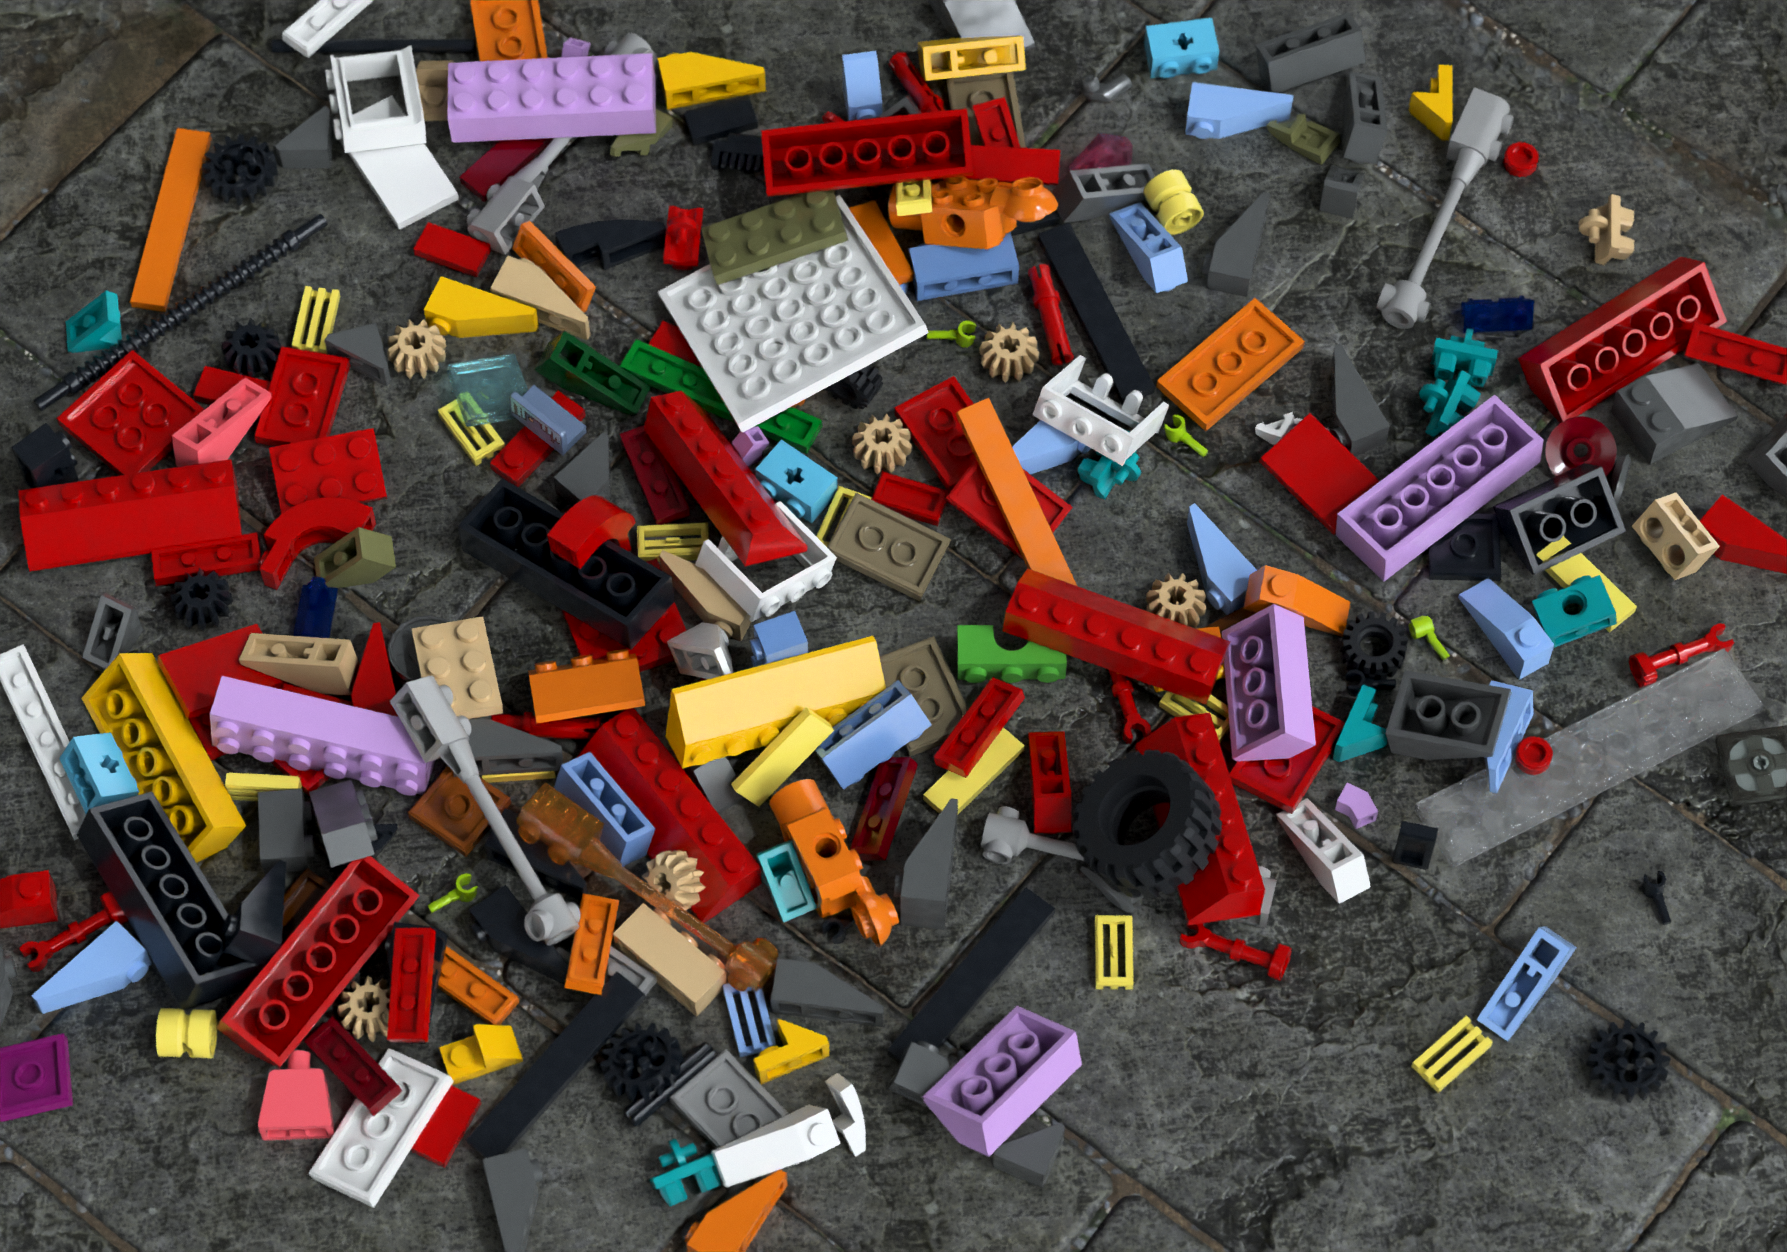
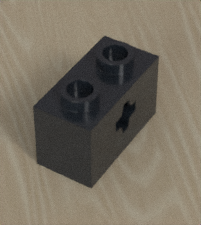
(45, 458)

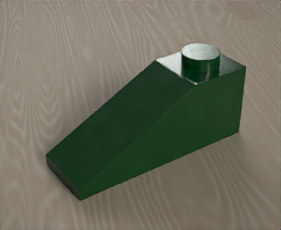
(591, 374)

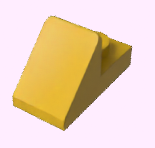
(1435, 107)
(799, 1050)
(485, 1052)

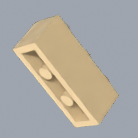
(671, 957)

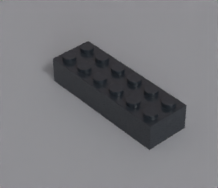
(610, 591)
(164, 898)

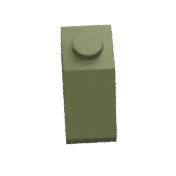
(356, 559)

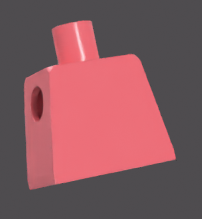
(296, 1102)

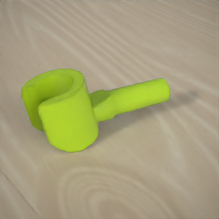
(957, 335)
(1180, 434)
(1424, 626)
(456, 894)

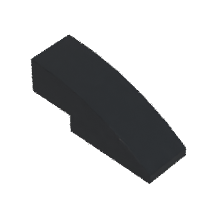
(610, 241)

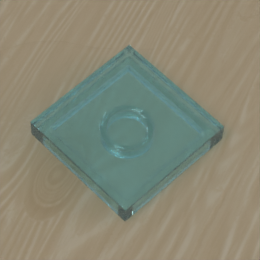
(485, 388)

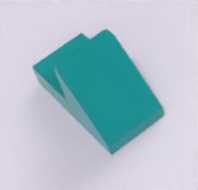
(95, 325)
(1359, 732)
(786, 881)

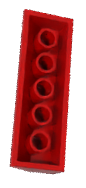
(867, 152)
(1622, 339)
(720, 480)
(129, 514)
(1115, 636)
(676, 810)
(1232, 880)
(317, 961)

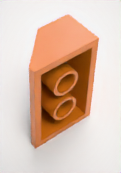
(586, 686)

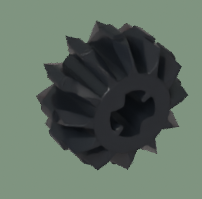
(251, 348)
(210, 589)

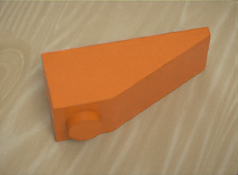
(1317, 605)
(738, 1220)

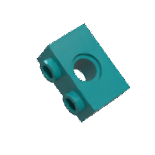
(1563, 628)

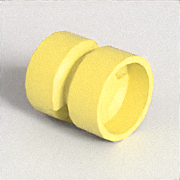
(1172, 199)
(186, 1033)

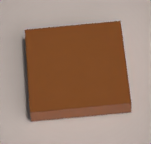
(452, 812)

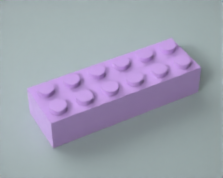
(551, 98)
(1439, 487)
(317, 736)

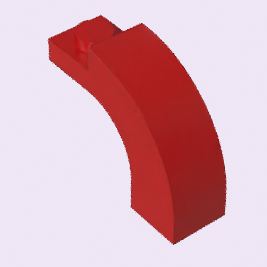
(306, 525)
(588, 527)

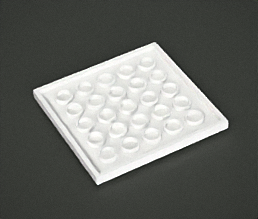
(793, 324)

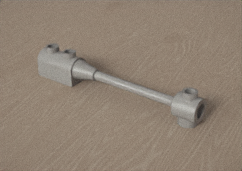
(1470, 147)
(518, 196)
(441, 734)
(1008, 836)

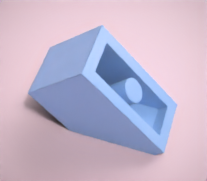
(861, 86)

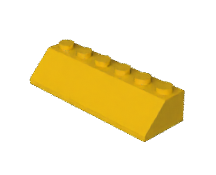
(758, 703)
(164, 752)

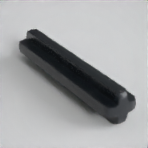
(699, 1058)

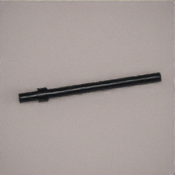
(384, 45)

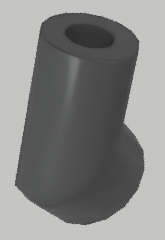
(1105, 92)

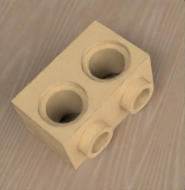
(1675, 536)

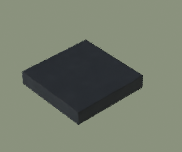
(1468, 551)

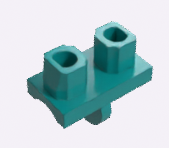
(1463, 355)
(1446, 400)
(1106, 473)
(670, 1183)

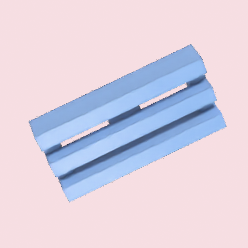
(756, 1046)

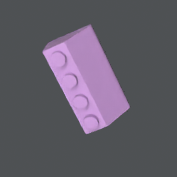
(1268, 686)
(1004, 1079)

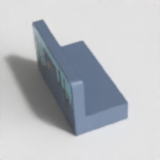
(547, 419)

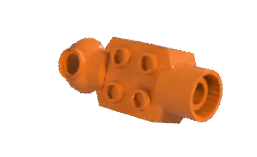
(976, 210)
(828, 862)

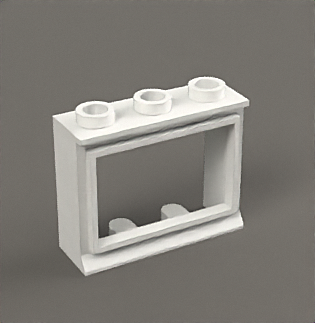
(378, 132)
(1089, 427)
(817, 561)

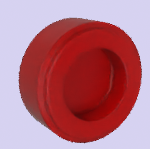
(1520, 159)
(1533, 755)

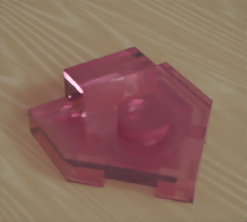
(1104, 151)

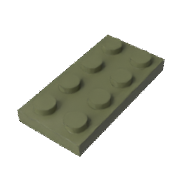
(773, 234)

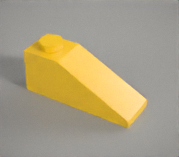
(970, 56)
(702, 78)
(474, 312)

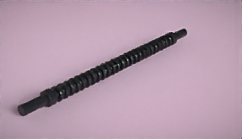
(73, 382)

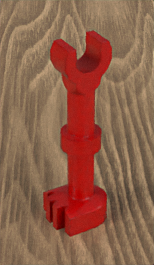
(1644, 666)
(1122, 690)
(76, 932)
(1275, 963)

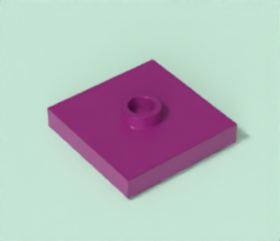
(35, 1077)

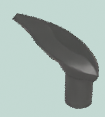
(1620, 474)
(1117, 898)

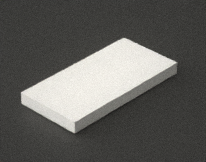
(402, 176)
(371, 1148)

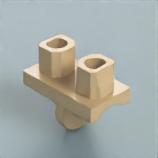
(1605, 229)

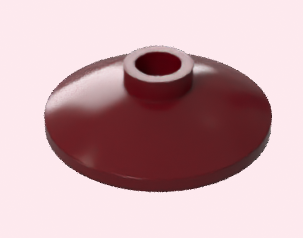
(1576, 431)

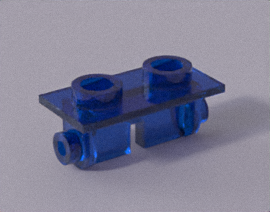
(1501, 315)
(316, 609)

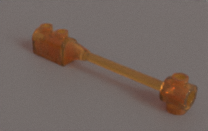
(576, 837)

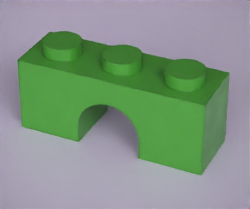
(982, 658)

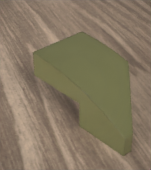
(1306, 138)
(641, 142)

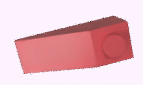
(220, 426)

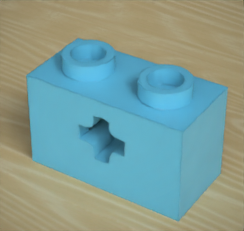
(1181, 48)
(796, 481)
(97, 770)

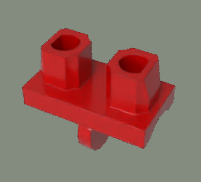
(683, 237)

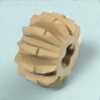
(416, 349)
(1009, 352)
(881, 444)
(1177, 591)
(675, 877)
(356, 1008)

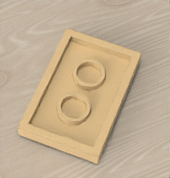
(461, 659)

